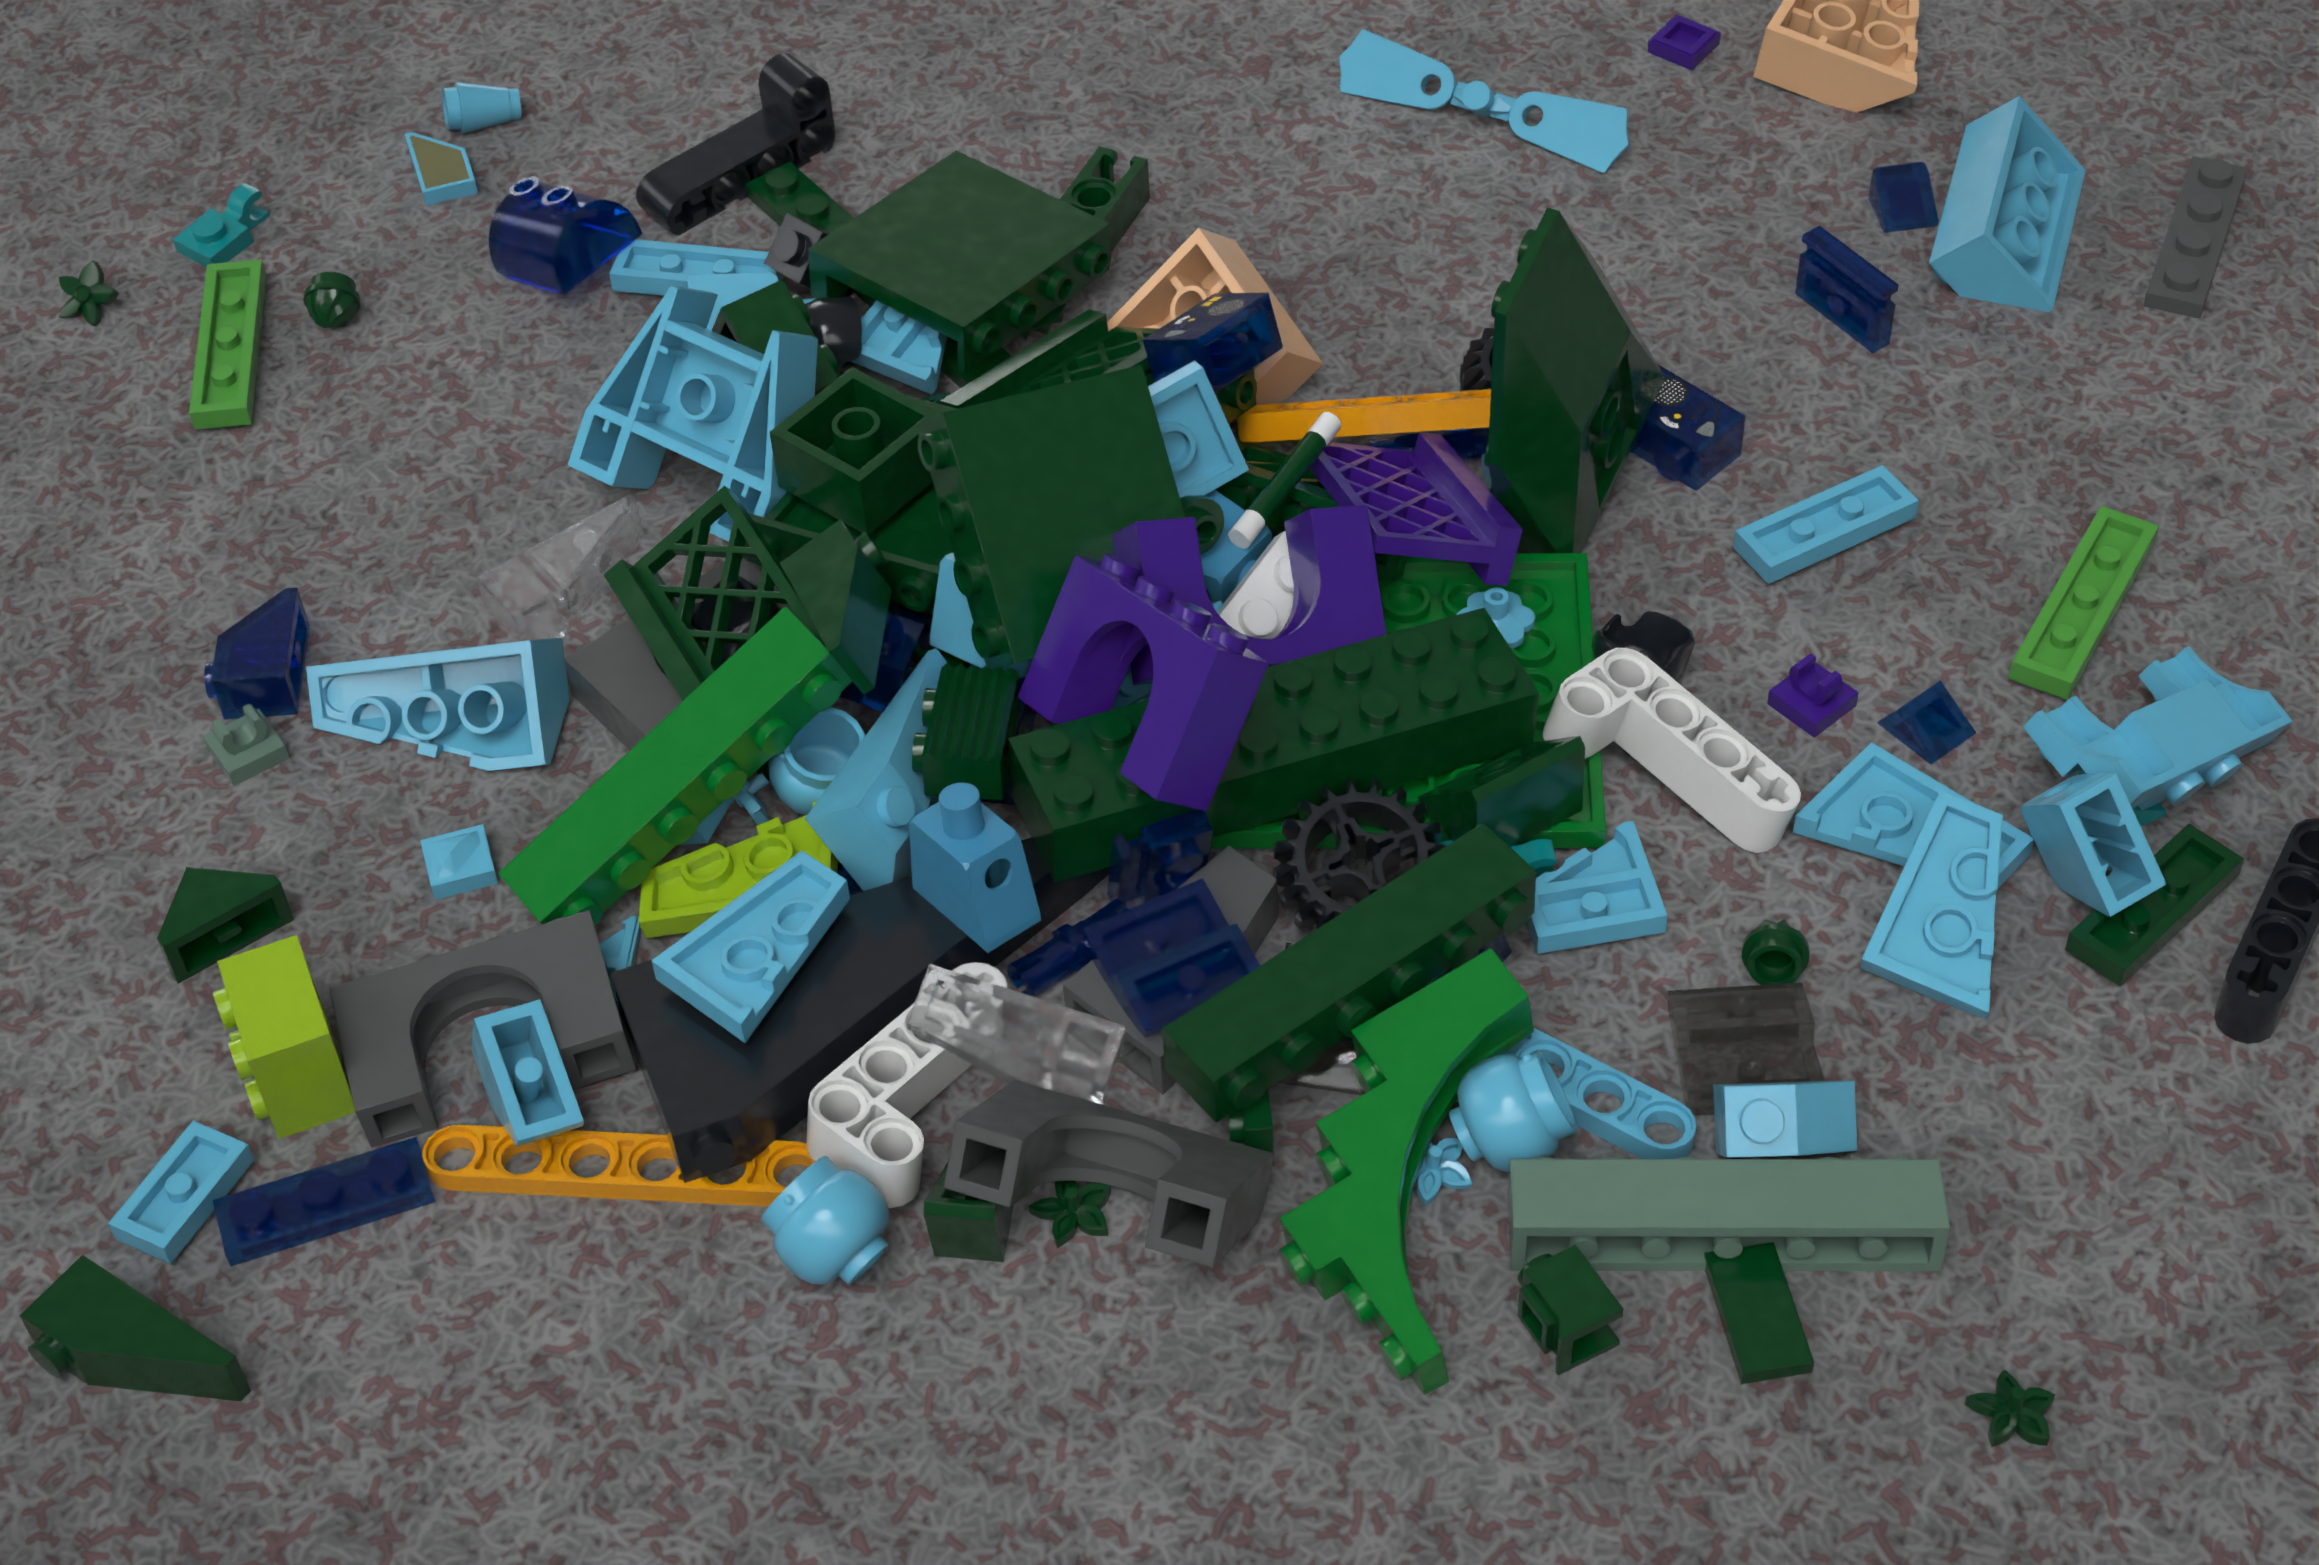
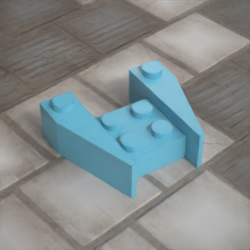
(698, 398)

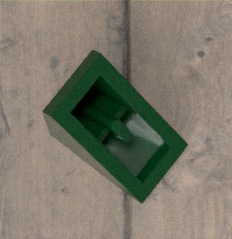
(218, 916)
(965, 1224)

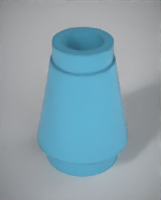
(479, 106)

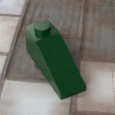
(844, 597)
(125, 1340)

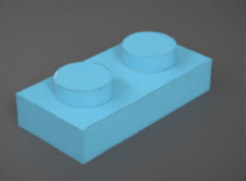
(181, 1192)

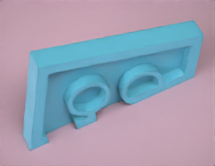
(1881, 809)
(1942, 910)
(754, 945)

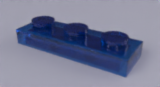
(323, 1201)

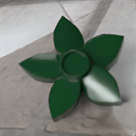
(87, 294)
(1074, 1209)
(2014, 1411)

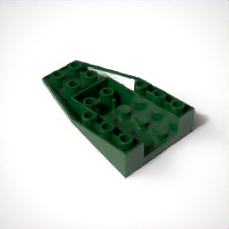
(1563, 390)

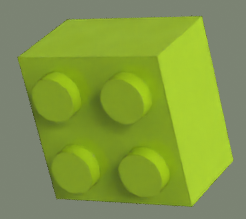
(282, 1038)

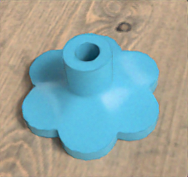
(1506, 612)

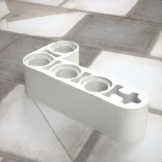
(1679, 742)
(866, 1104)

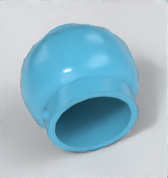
(814, 758)
(1512, 1110)
(828, 1224)

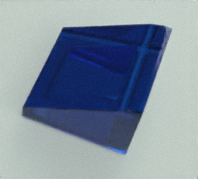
(1903, 197)
(1929, 723)

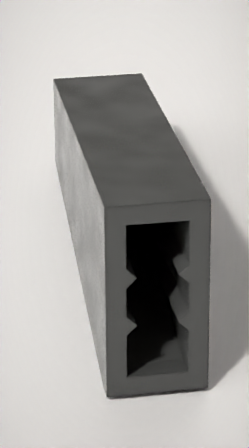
(1245, 896)

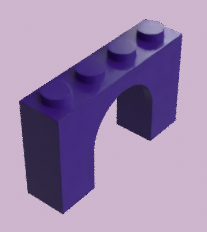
(1331, 574)
(1199, 675)

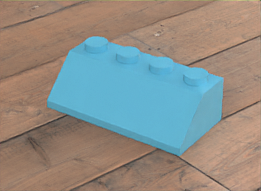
(2008, 211)

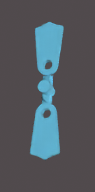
(1570, 127)

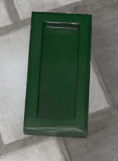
(1758, 1314)

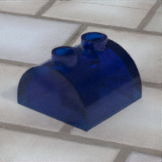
(556, 234)

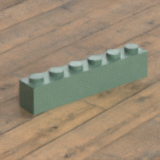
(1677, 1209)

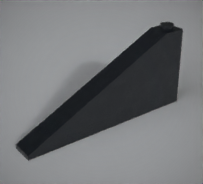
(735, 1098)

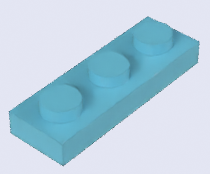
(657, 265)
(1825, 524)

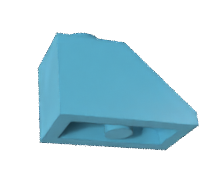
(524, 1073)
(1784, 1118)

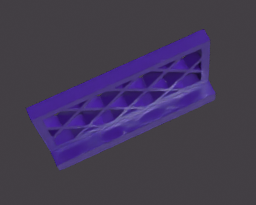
(1424, 504)

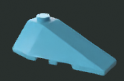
(476, 702)
(876, 792)

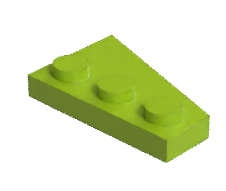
(701, 883)

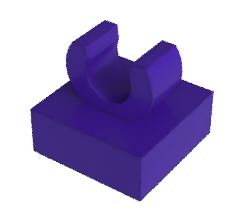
(1812, 696)

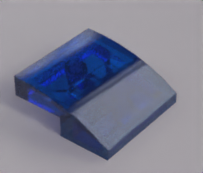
(1168, 955)

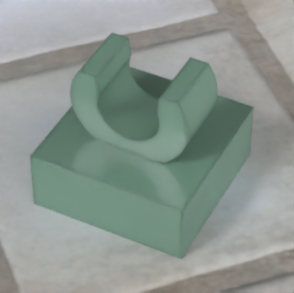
(245, 745)

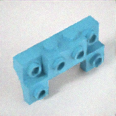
(2170, 745)

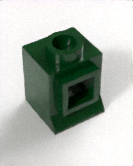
(1567, 1308)

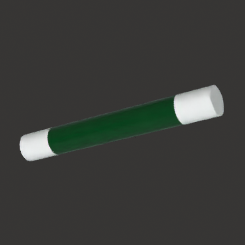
(1284, 480)

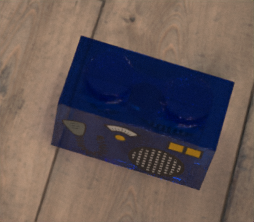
(1221, 333)
(1689, 433)

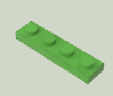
(228, 345)
(2083, 603)

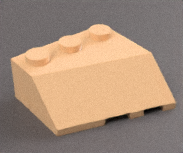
(1842, 51)
(1218, 265)

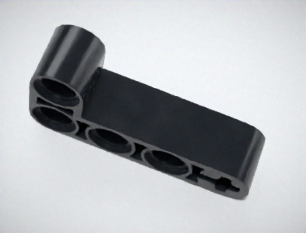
(789, 128)
(2274, 942)

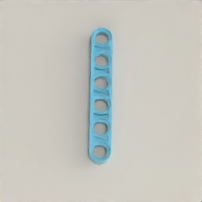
(1640, 1102)

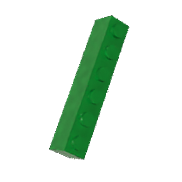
(678, 773)

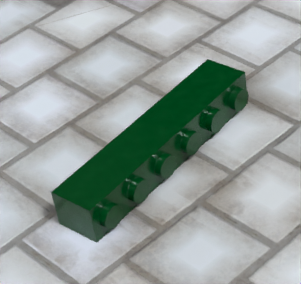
(1348, 972)

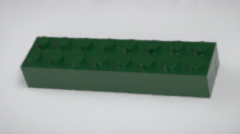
(1354, 712)

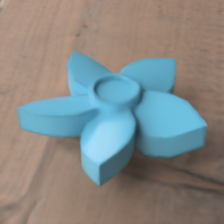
(747, 799)
(1441, 1168)

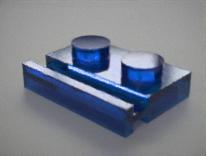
(1846, 289)
(1160, 858)

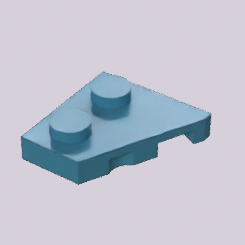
(901, 348)
(1598, 897)

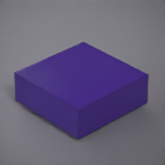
(1684, 42)

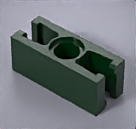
(1108, 200)

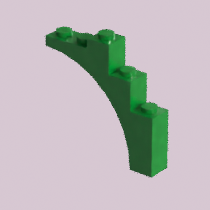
(1374, 1147)

